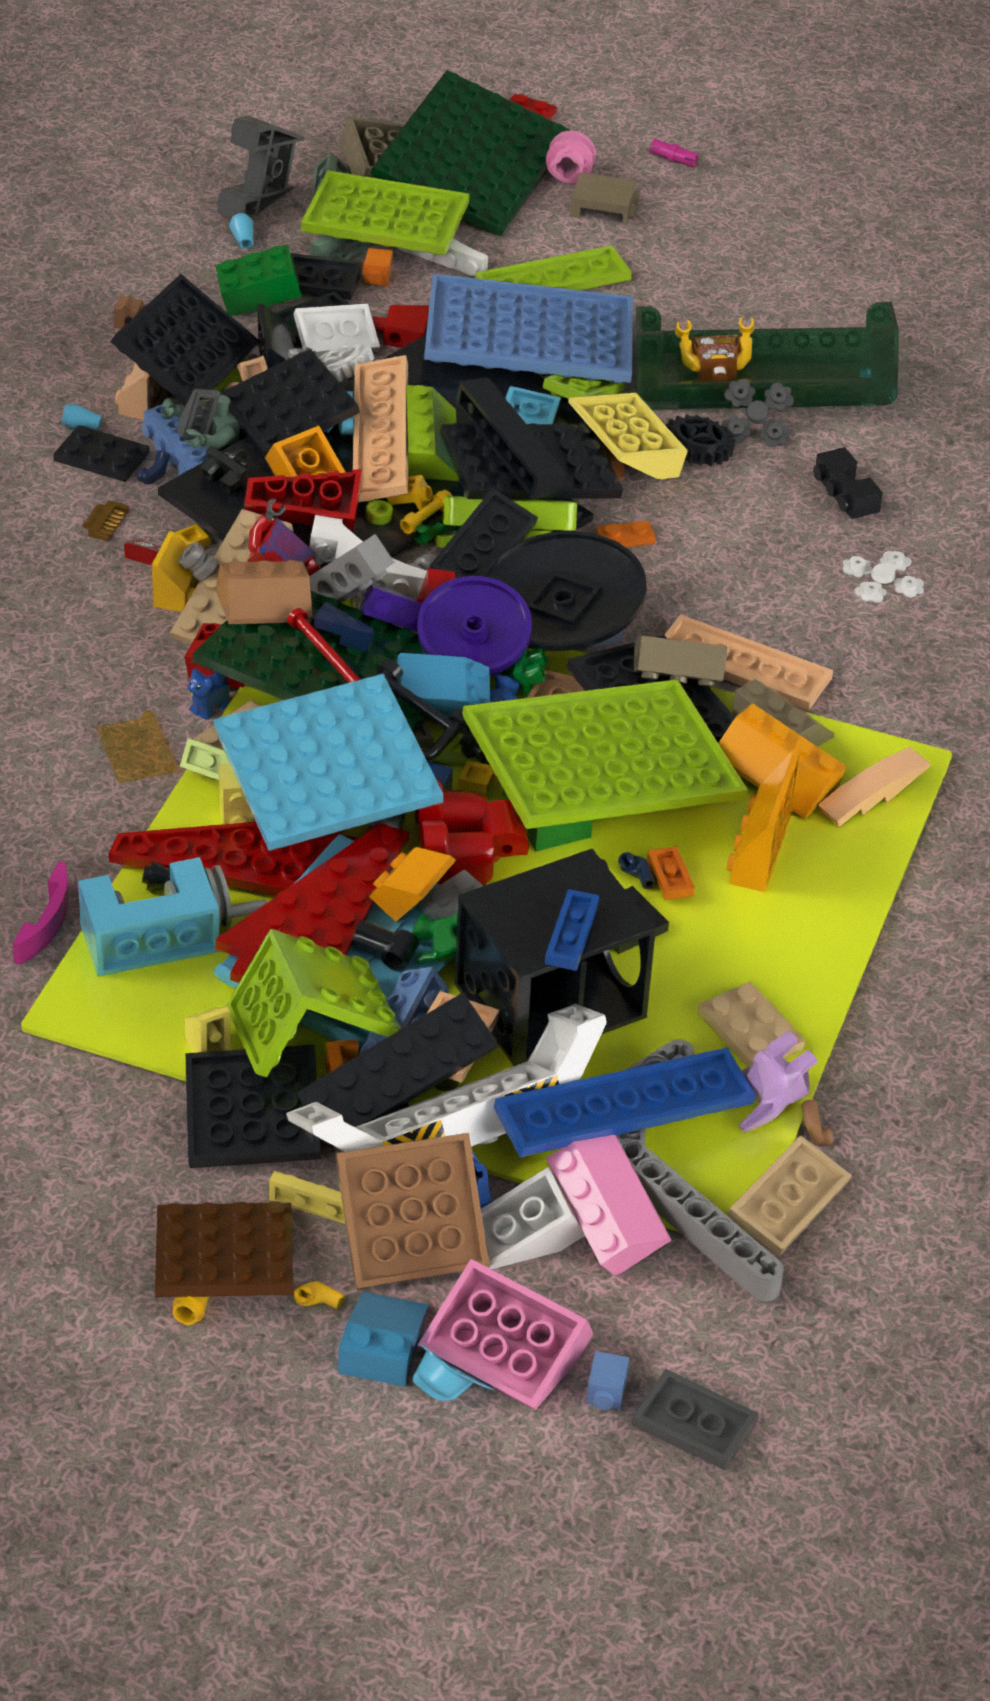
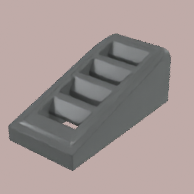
(204, 421)

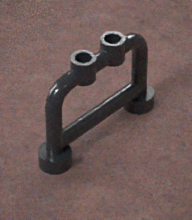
(452, 725)

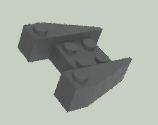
(268, 167)

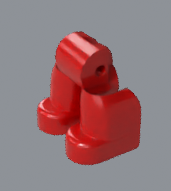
(471, 832)

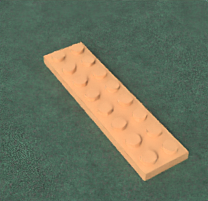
(381, 428)

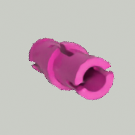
(674, 152)

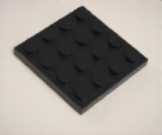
(289, 401)
(243, 1115)

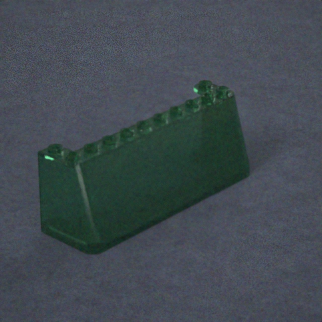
(816, 363)

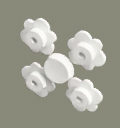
(884, 574)

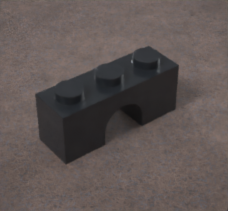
(837, 473)

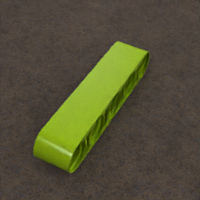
(550, 513)

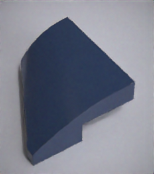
(352, 631)

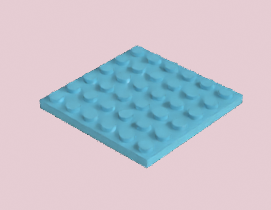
(327, 761)

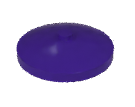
(476, 621)

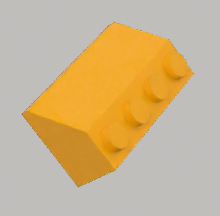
(760, 742)

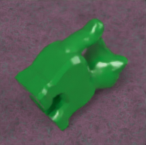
(443, 934)

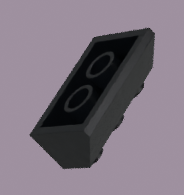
(273, 337)

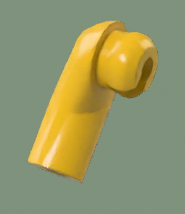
(316, 1293)

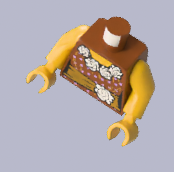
(718, 355)

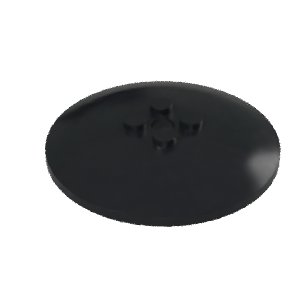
(592, 571)

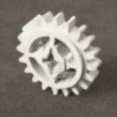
(343, 359)

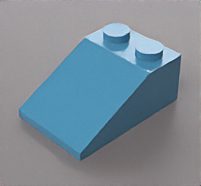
(445, 680)
(381, 1338)

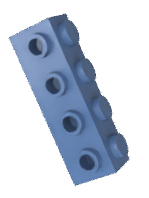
(168, 439)
(411, 998)

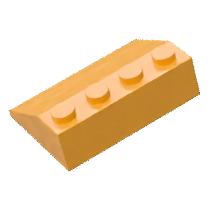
(765, 826)

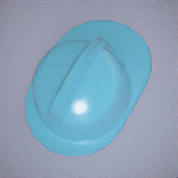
(442, 1379)

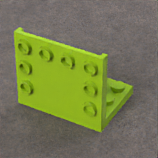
(298, 976)

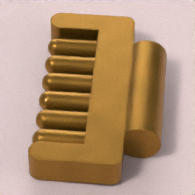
(105, 519)

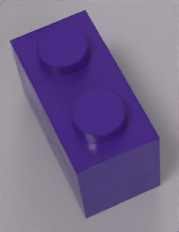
(391, 606)

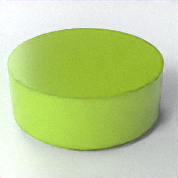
(378, 512)

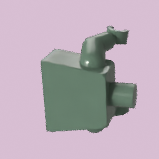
(223, 429)

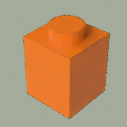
(378, 267)

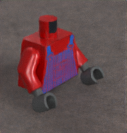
(275, 542)

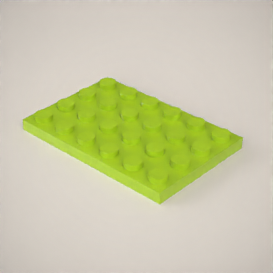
(385, 212)

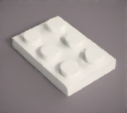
(335, 327)

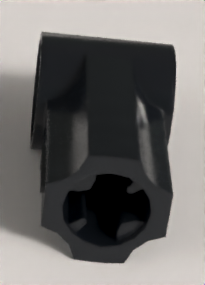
(393, 948)

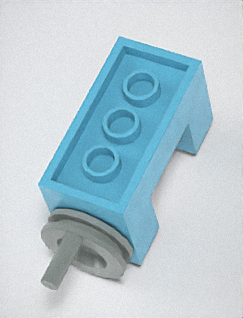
(161, 927)

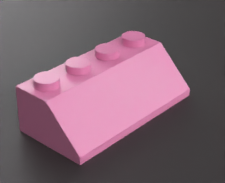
(609, 1202)

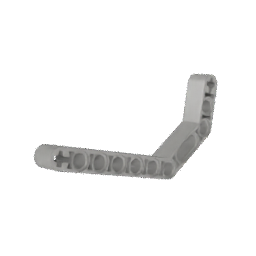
(694, 1214)

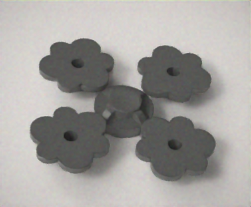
(758, 412)

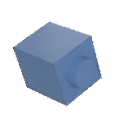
(607, 1381)

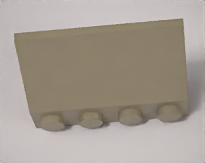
(365, 142)

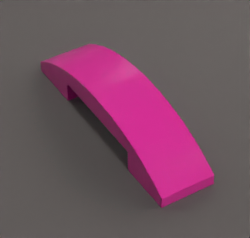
(36, 937)

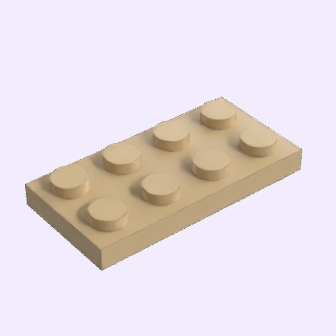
(789, 1196)

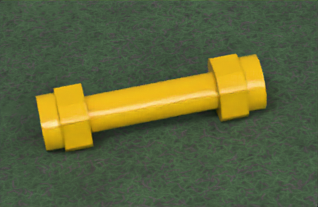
(412, 520)

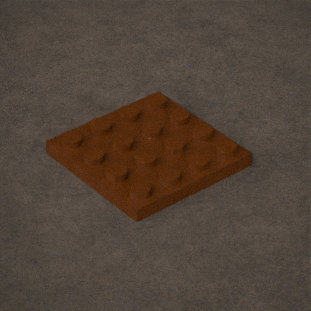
(224, 1249)

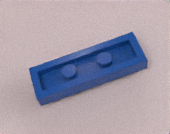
(572, 929)

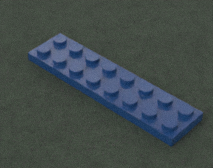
(623, 1101)

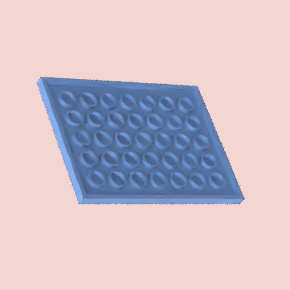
(530, 328)

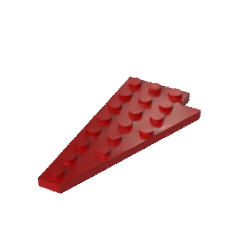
(234, 847)
(323, 903)

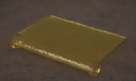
(136, 748)

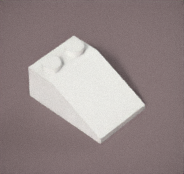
(529, 1222)

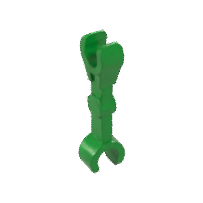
(429, 532)

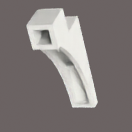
(457, 257)
(333, 533)

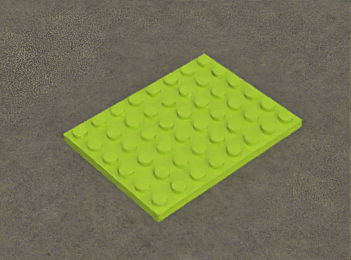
(603, 753)

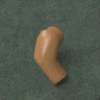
(811, 1118)

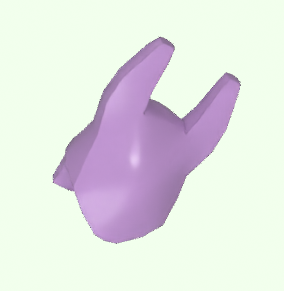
(776, 1080)

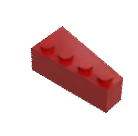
(307, 495)

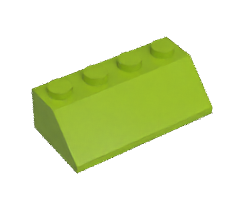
(426, 448)

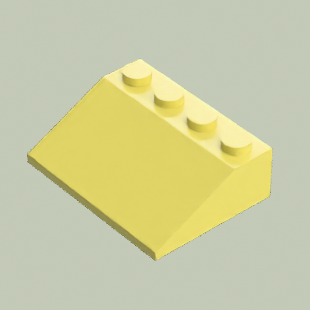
(633, 433)

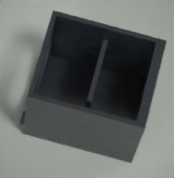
(505, 943)

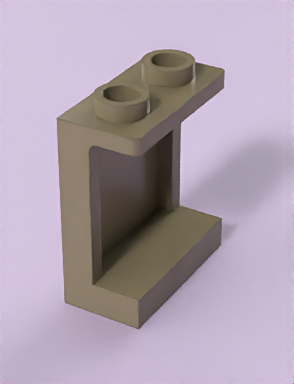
(605, 194)

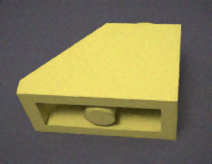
(209, 1030)

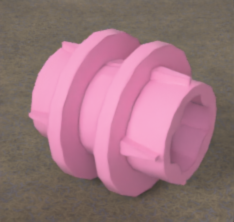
(569, 155)

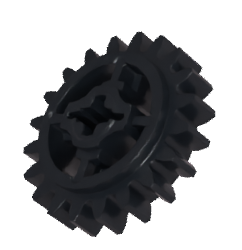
(703, 439)

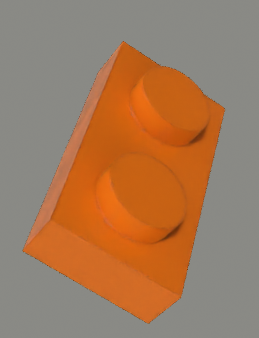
(629, 534)
(670, 873)

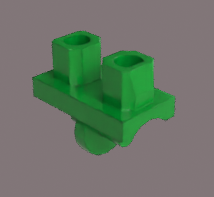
(529, 669)

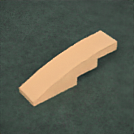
(872, 785)

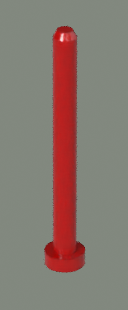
(298, 619)

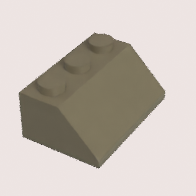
(679, 660)
(782, 710)

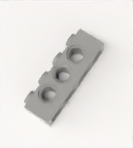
(352, 571)

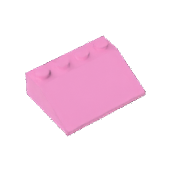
(506, 1335)

